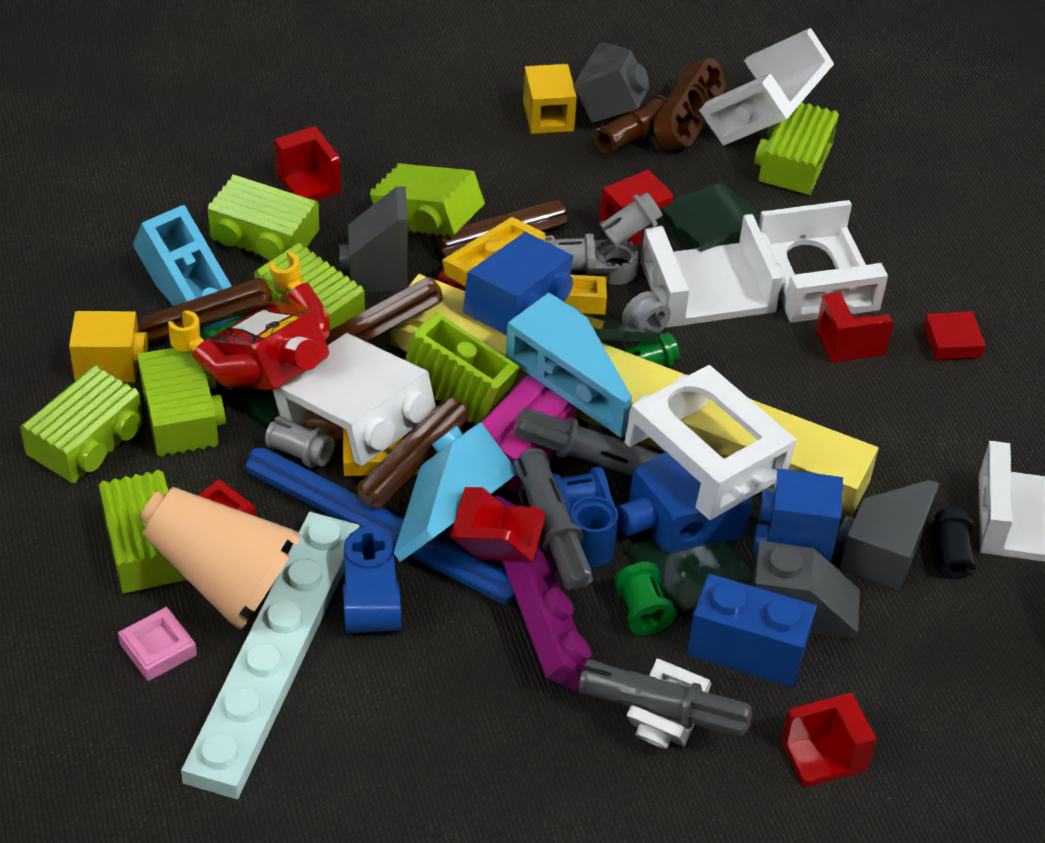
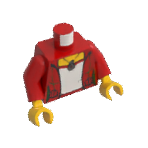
(269, 343)

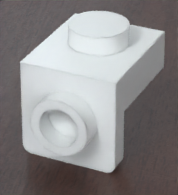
(660, 729)

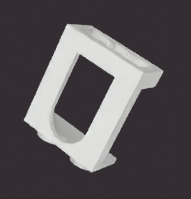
(825, 228)
(722, 480)

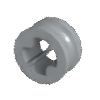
(647, 312)

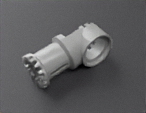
(592, 255)

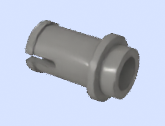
(631, 219)
(310, 445)

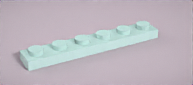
(269, 660)

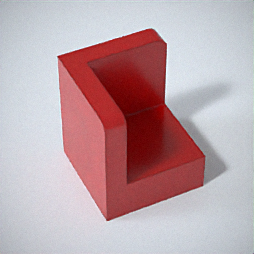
(308, 164)
(620, 195)
(850, 336)
(496, 530)
(828, 740)

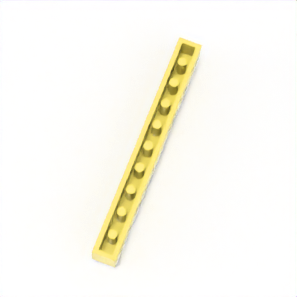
(816, 447)

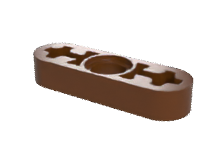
(698, 83)

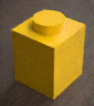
(549, 98)
(107, 341)

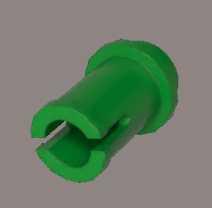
(661, 353)

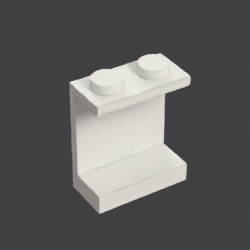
(783, 79)
(715, 282)
(362, 391)
(1010, 507)

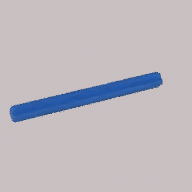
(344, 505)

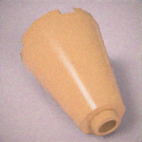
(218, 549)

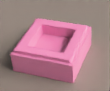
(157, 643)

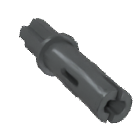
(579, 442)
(560, 535)
(665, 698)

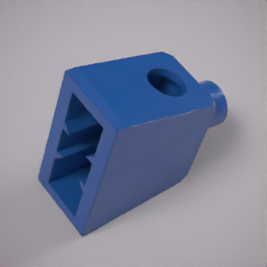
(664, 505)

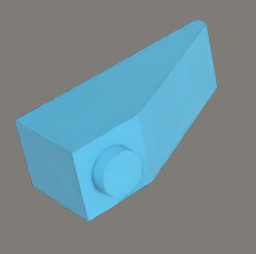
(179, 259)
(567, 356)
(460, 462)

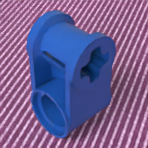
(593, 511)
(370, 582)

